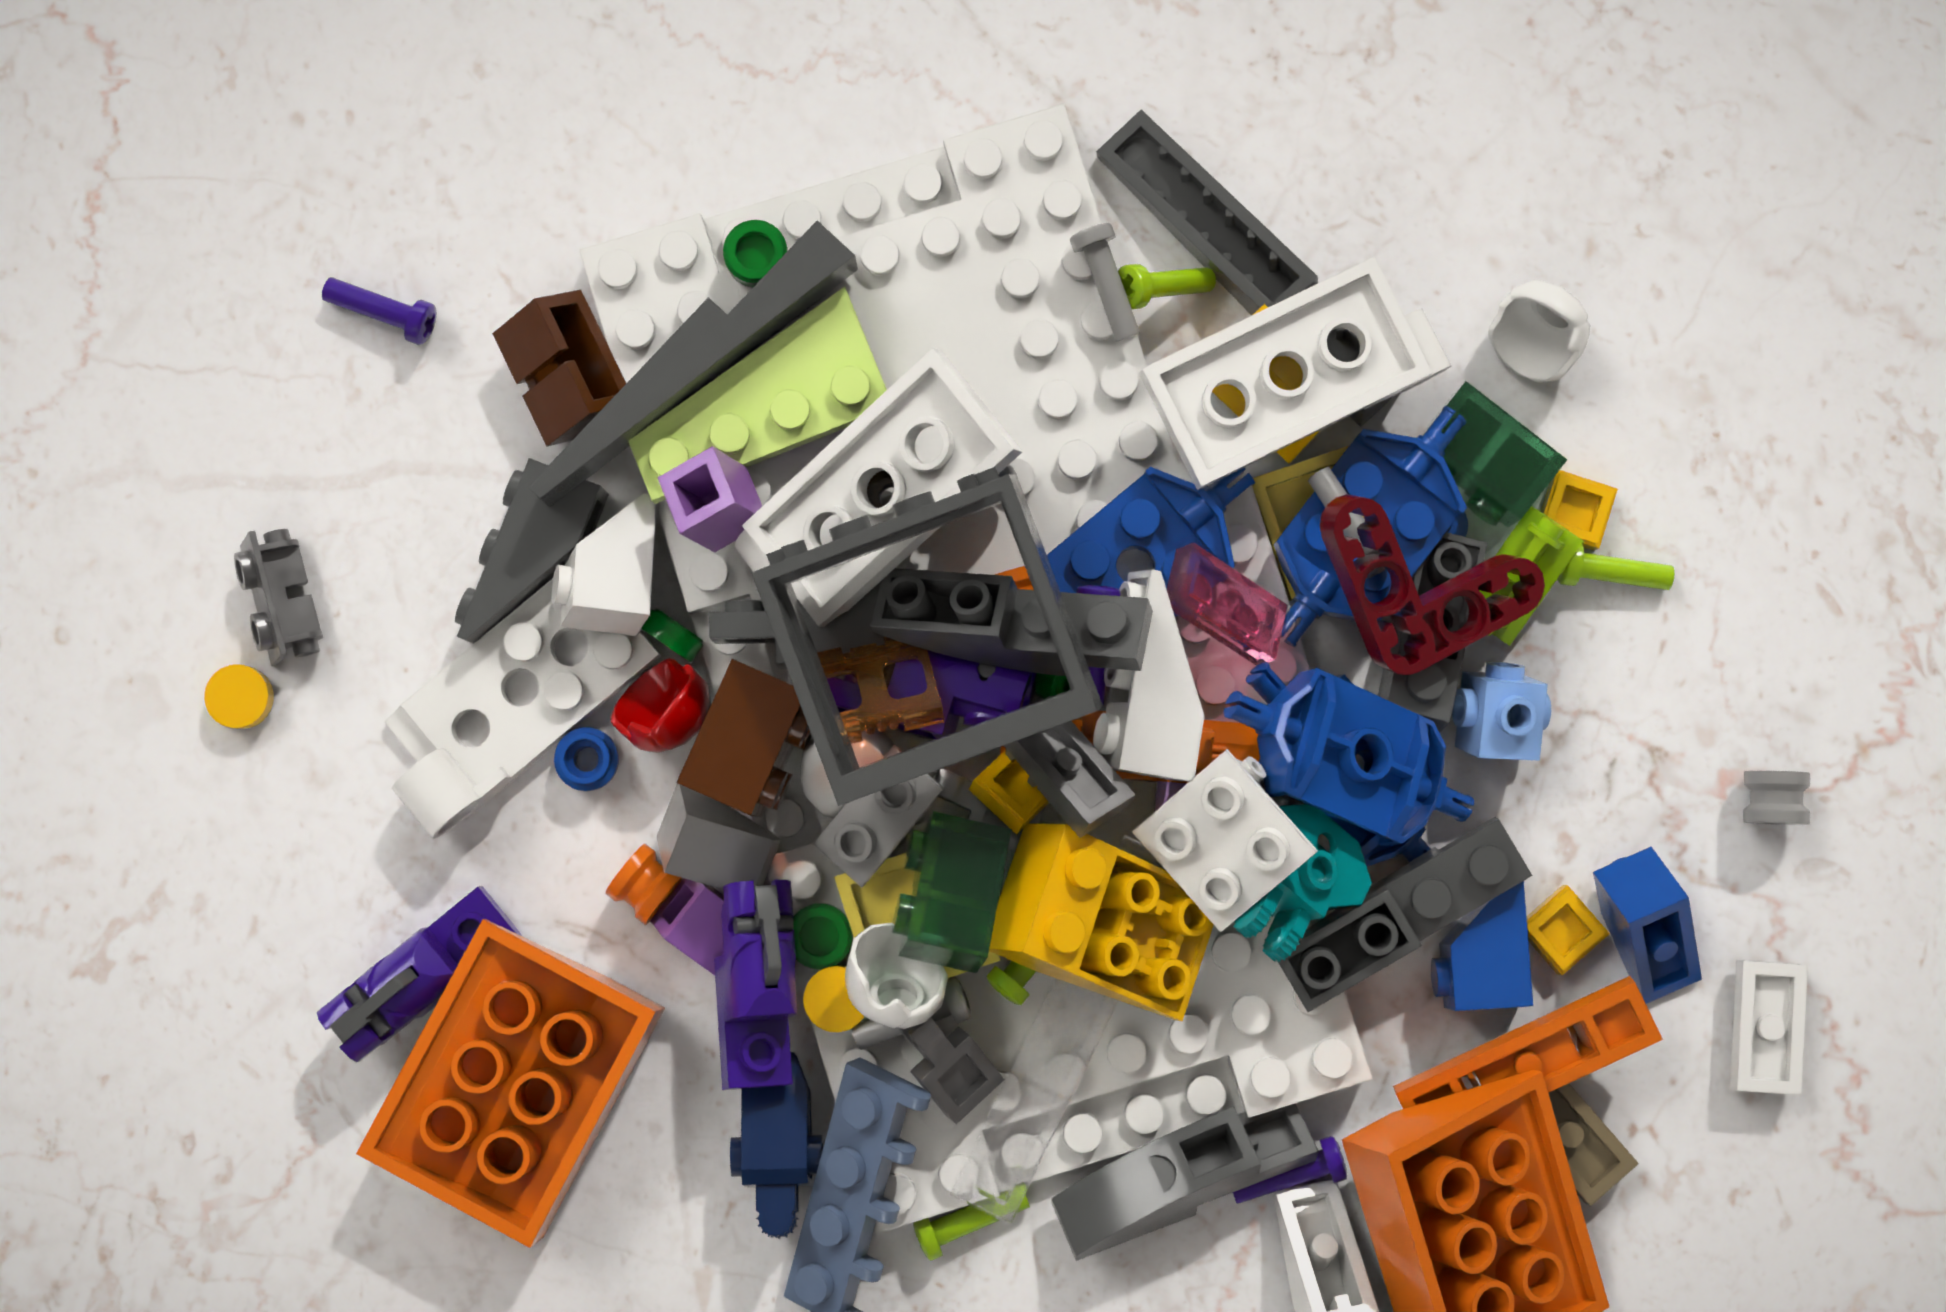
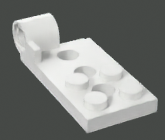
(1392, 358)
(875, 442)
(459, 779)

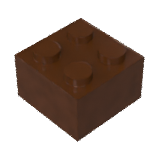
(747, 742)

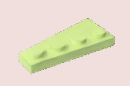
(773, 400)

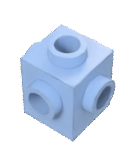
(1501, 713)

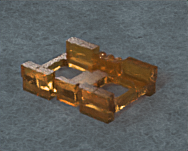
(877, 706)

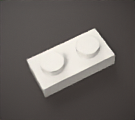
(1769, 1027)

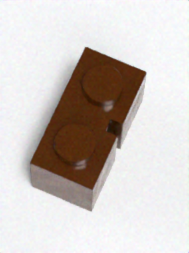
(563, 361)

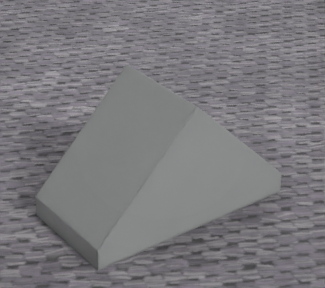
(713, 842)

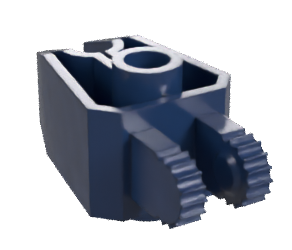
(777, 1150)

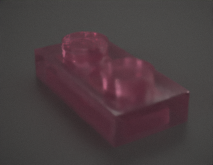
(1226, 604)

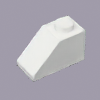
(610, 574)

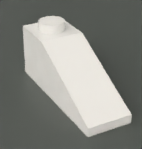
(1321, 1251)

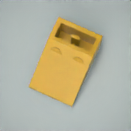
(1100, 920)

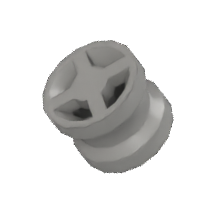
(1776, 797)

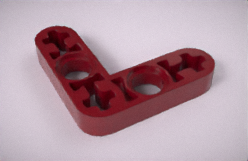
(1424, 613)

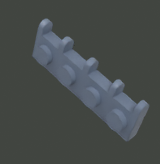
(851, 1187)

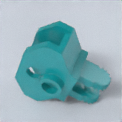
(1319, 885)

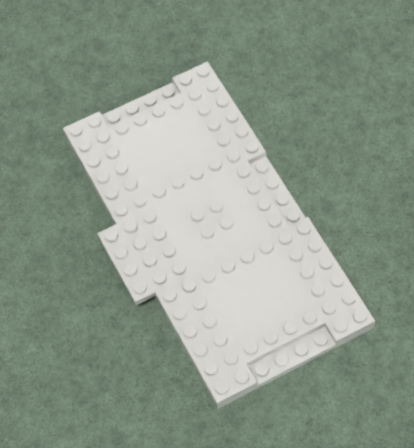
(979, 262)

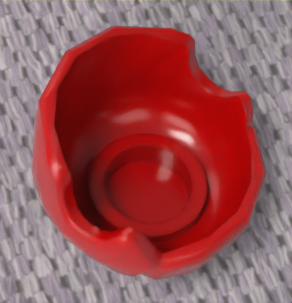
(663, 707)

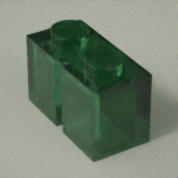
(1496, 459)
(953, 892)

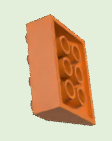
(510, 1082)
(1476, 1204)

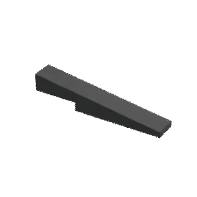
(1214, 226)
(700, 353)

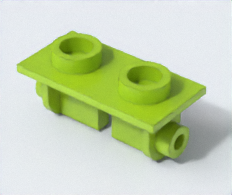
(1546, 545)

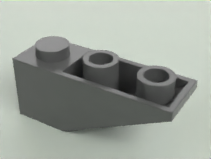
(526, 549)
(1434, 688)

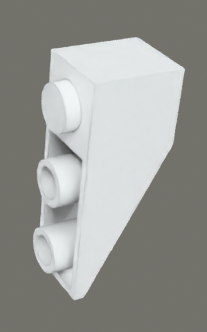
(1156, 712)

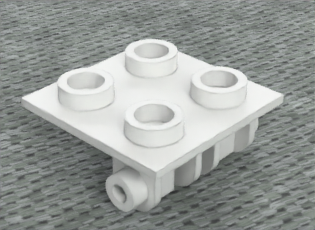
(1225, 839)

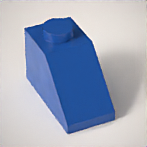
(1649, 923)
(1486, 957)

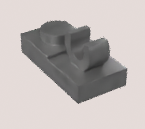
(1072, 776)

